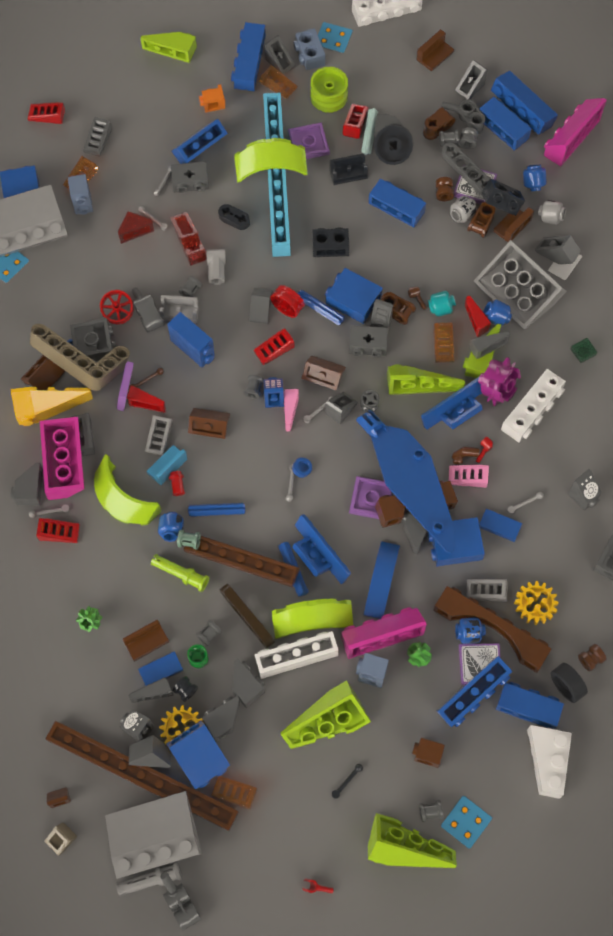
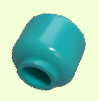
(441, 303)

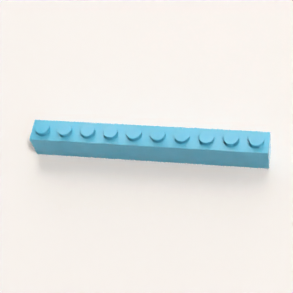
(277, 180)

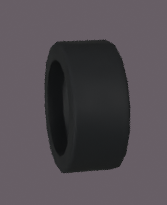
(569, 682)

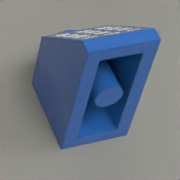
(273, 392)

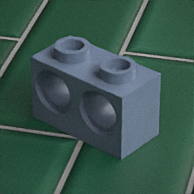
(309, 49)
(80, 194)
(372, 670)

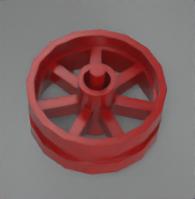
(287, 301)
(117, 307)

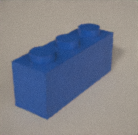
(505, 123)
(199, 142)
(397, 202)
(530, 705)

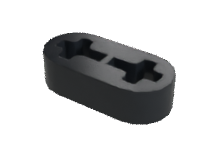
(233, 218)

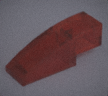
(189, 238)

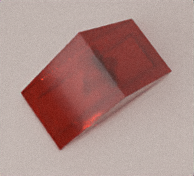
(134, 227)

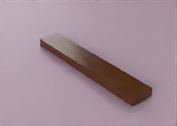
(245, 561)

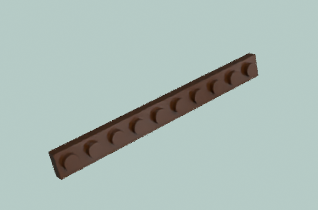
(140, 775)

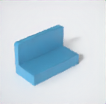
(167, 463)

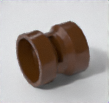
(444, 189)
(592, 657)

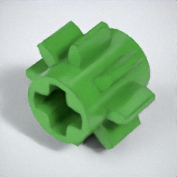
(89, 618)
(419, 654)

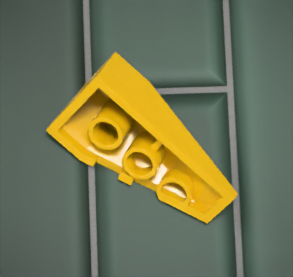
(37, 405)

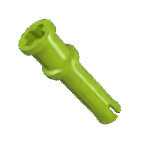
(188, 576)

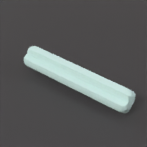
(369, 131)

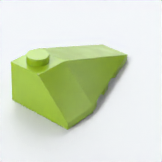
(414, 380)
(330, 715)
(398, 846)

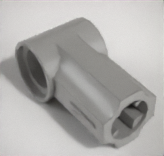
(216, 260)

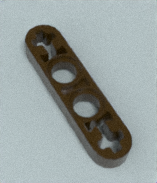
(247, 616)

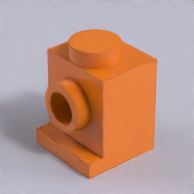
(212, 99)

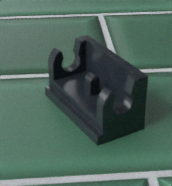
(348, 169)

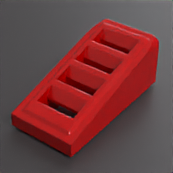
(47, 107)
(354, 122)
(478, 319)
(282, 334)
(142, 399)
(50, 523)

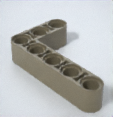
(75, 362)

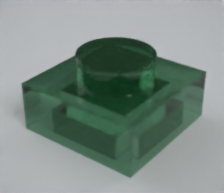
(583, 350)

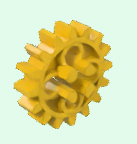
(525, 602)
(170, 722)

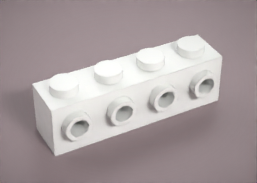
(372, 11)
(533, 405)
(296, 655)

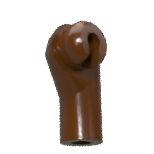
(463, 452)

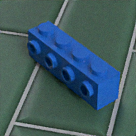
(249, 56)
(524, 102)
(474, 691)

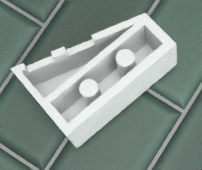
(550, 758)

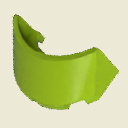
(270, 154)
(117, 502)
(312, 616)

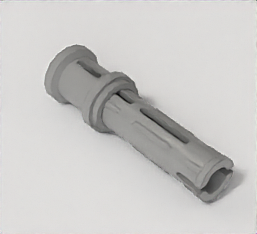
(149, 880)

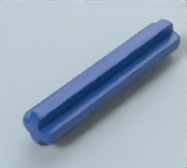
(321, 308)
(216, 509)
(289, 558)

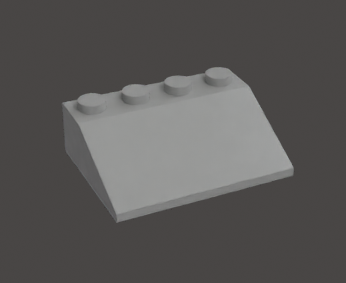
(29, 220)
(520, 284)
(152, 835)

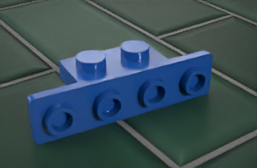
(455, 408)
(317, 552)

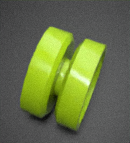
(329, 89)

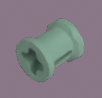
(188, 539)

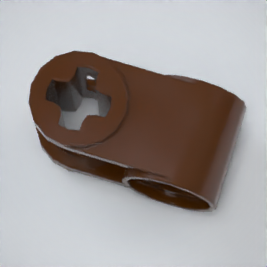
(439, 121)
(481, 222)
(401, 308)

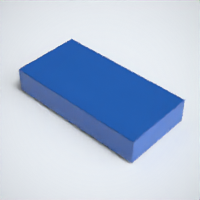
(500, 525)
(158, 669)

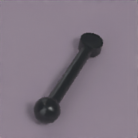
(336, 793)

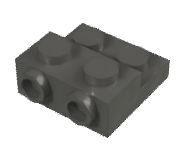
(93, 338)

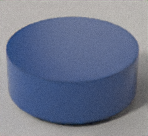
(302, 467)

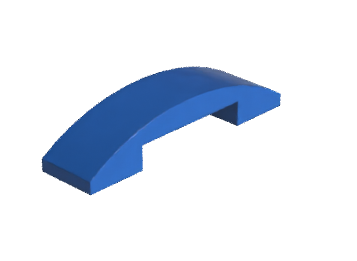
(381, 580)

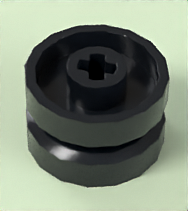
(389, 154)

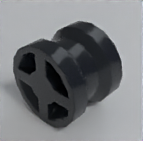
(185, 689)

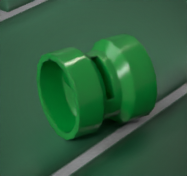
(198, 656)

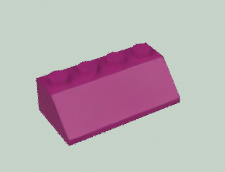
(574, 130)
(61, 457)
(383, 633)

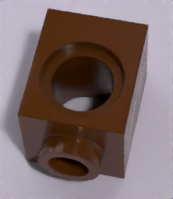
(428, 752)

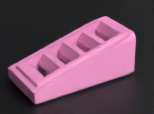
(290, 404)
(484, 469)

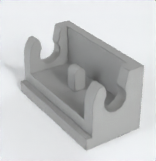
(174, 304)

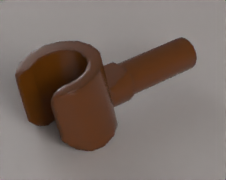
(415, 292)

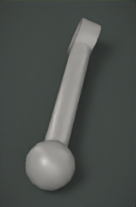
(157, 191)
(164, 226)
(307, 419)
(289, 497)
(65, 508)
(511, 509)

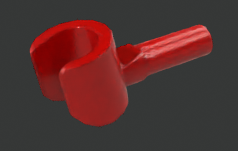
(487, 443)
(316, 887)

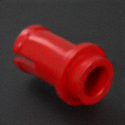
(177, 483)

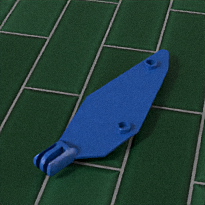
(411, 477)

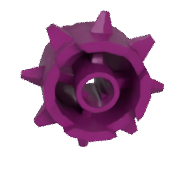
(499, 381)

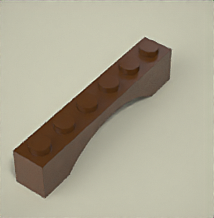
(528, 649)

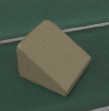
(60, 838)

